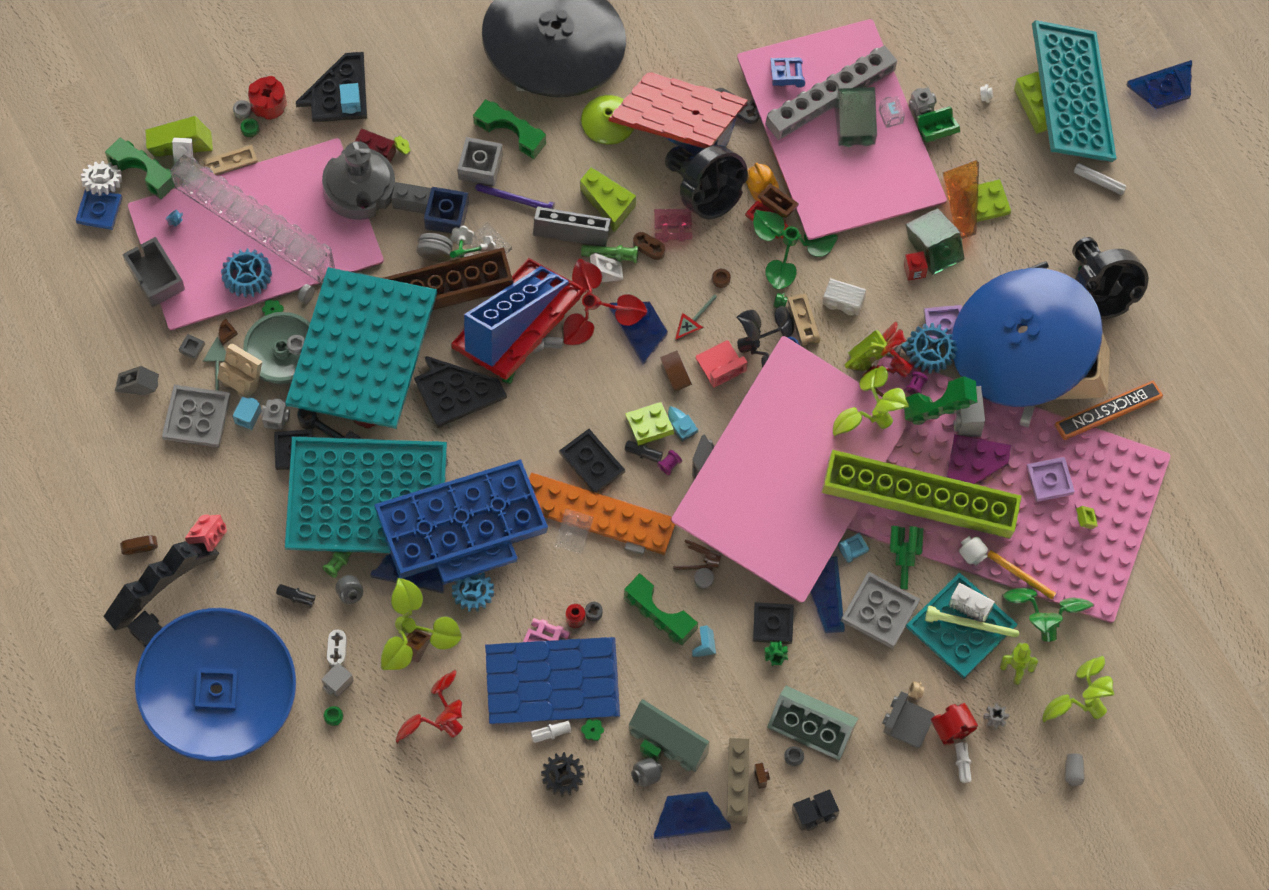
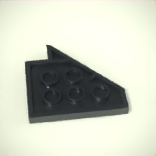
(325, 92)
(456, 391)

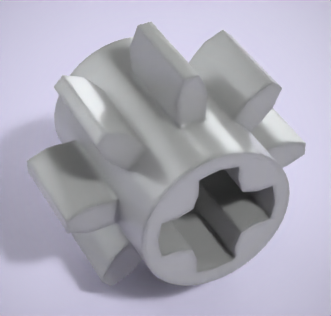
(998, 720)

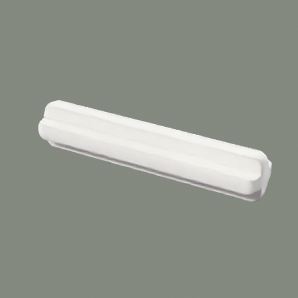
(1100, 179)

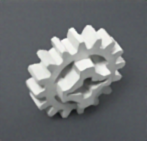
(101, 178)

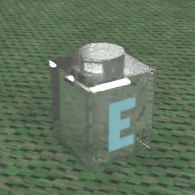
(891, 111)

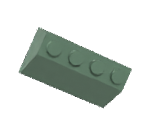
(812, 722)
(669, 735)

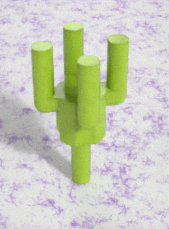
(1019, 661)

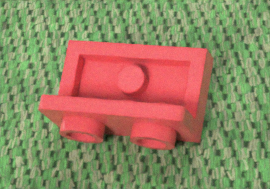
(207, 531)

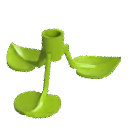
(891, 401)
(404, 599)
(1099, 688)

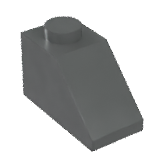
(137, 381)

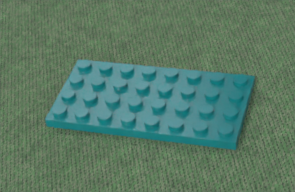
(1073, 91)

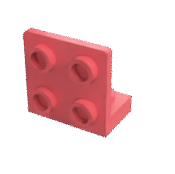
(721, 363)

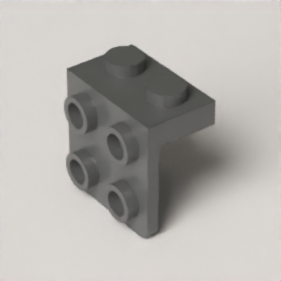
(907, 721)

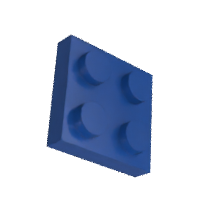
(99, 209)

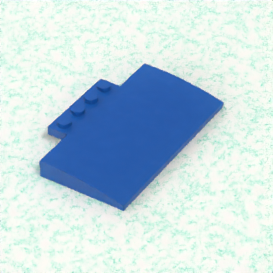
(462, 523)

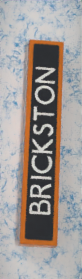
(1108, 410)

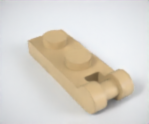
(232, 160)
(803, 319)

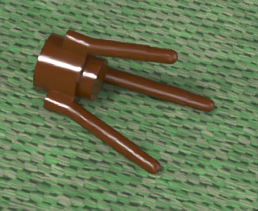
(712, 557)

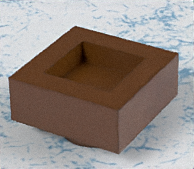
(762, 775)

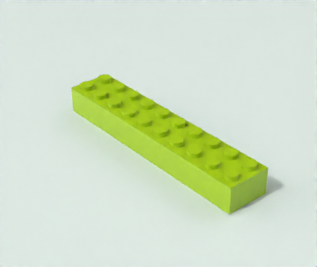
(921, 494)

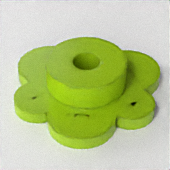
(402, 145)

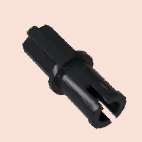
(643, 451)
(295, 595)

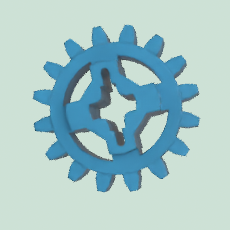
(468, 597)

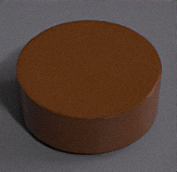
(721, 278)

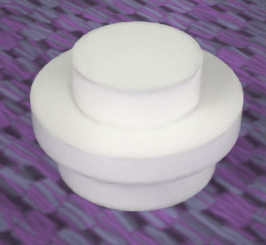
(986, 93)

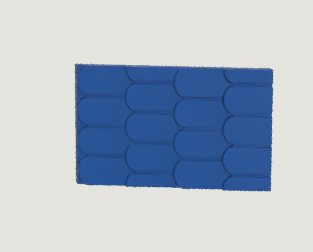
(552, 680)

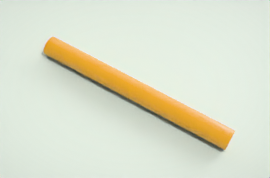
(1022, 575)

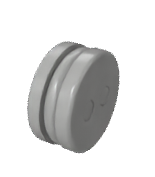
(434, 247)

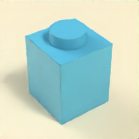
(350, 98)
(247, 412)

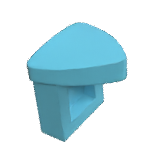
(853, 547)
(707, 641)

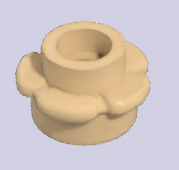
(916, 690)

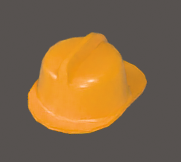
(759, 178)

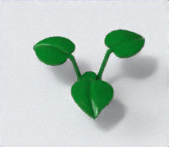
(780, 273)
(1046, 622)

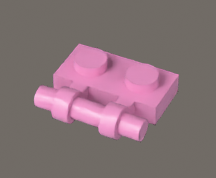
(542, 626)

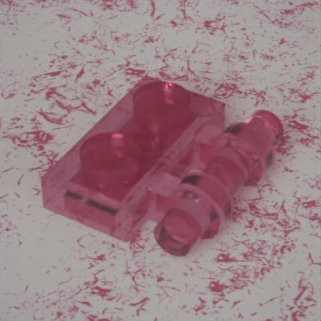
(673, 219)

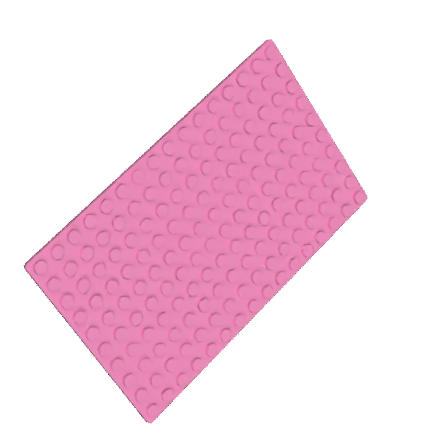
(1048, 543)

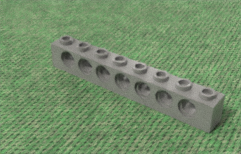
(781, 127)

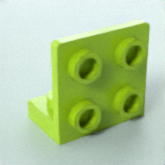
(866, 352)

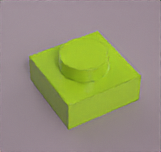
(1086, 517)

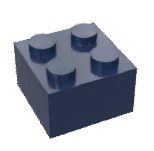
(446, 210)

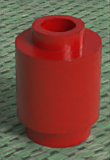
(575, 616)

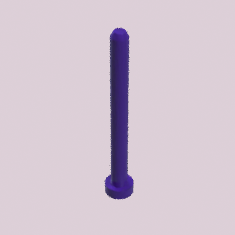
(513, 197)

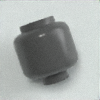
(349, 589)
(646, 772)

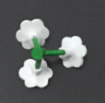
(463, 236)

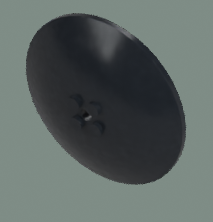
(553, 60)

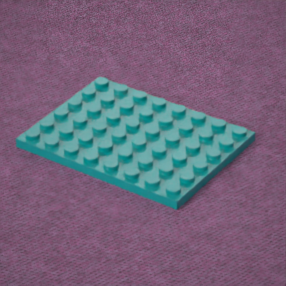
(361, 348)
(342, 479)

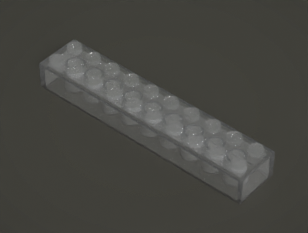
(252, 218)

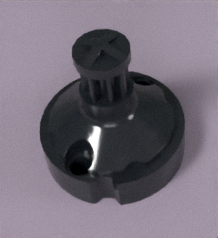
(710, 179)
(1111, 277)

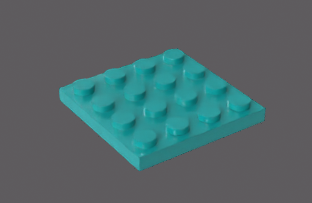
(957, 644)

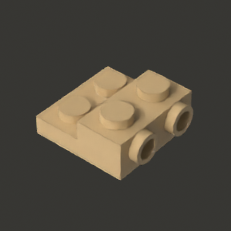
(240, 371)

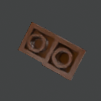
(675, 371)

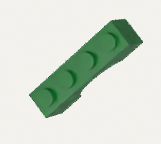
(491, 117)
(127, 156)
(958, 395)
(678, 625)

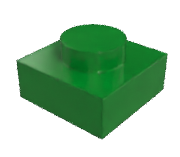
(650, 751)

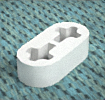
(332, 648)

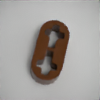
(649, 245)
(139, 545)

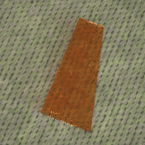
(963, 196)

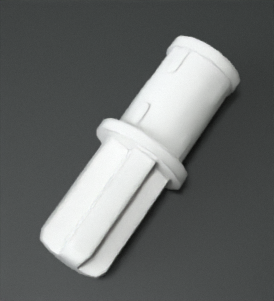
(551, 731)
(963, 762)

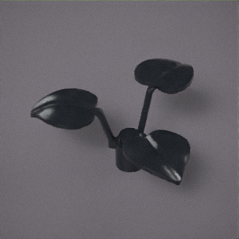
(752, 323)

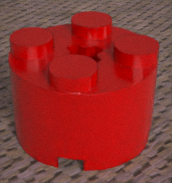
(267, 97)
(954, 723)

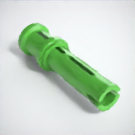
(619, 253)
(339, 558)

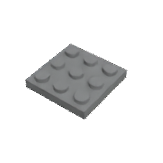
(196, 416)
(880, 610)

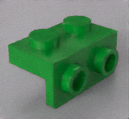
(937, 124)

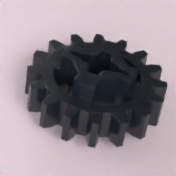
(556, 770)

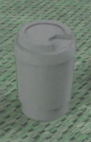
(1074, 769)

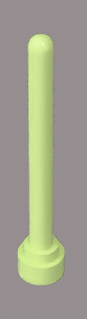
(934, 615)

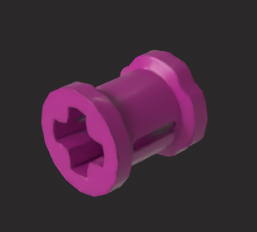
(916, 383)
(669, 462)

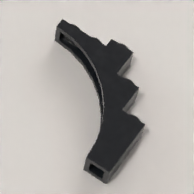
(155, 578)

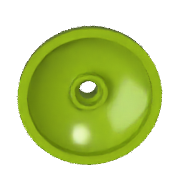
(596, 121)

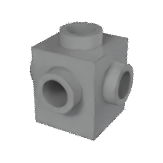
(922, 101)
(275, 414)

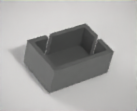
(154, 272)

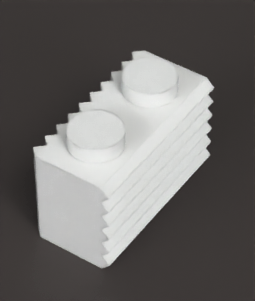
(843, 297)
(971, 603)

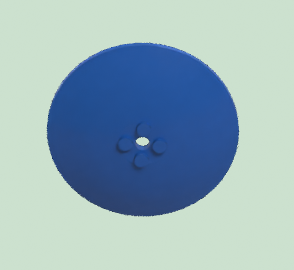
(1043, 360)
(206, 651)

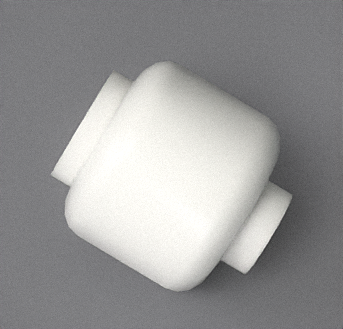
(973, 550)

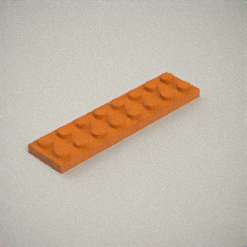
(610, 516)

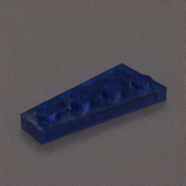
(828, 598)

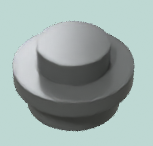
(794, 756)

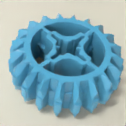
(248, 282)
(924, 334)

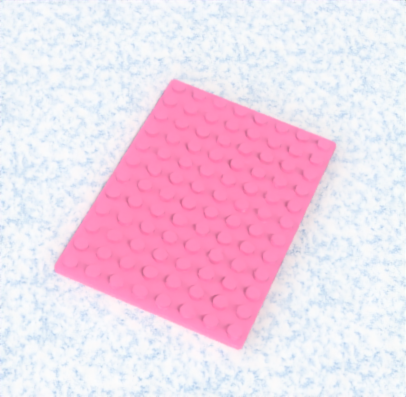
(831, 182)
(203, 241)
(766, 474)

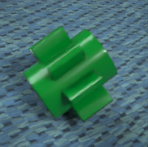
(776, 653)

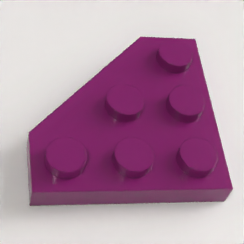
(976, 459)

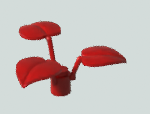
(589, 276)
(894, 339)
(446, 718)

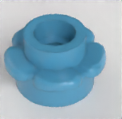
(174, 218)

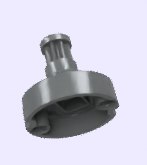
(358, 180)

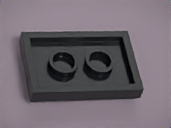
(592, 461)

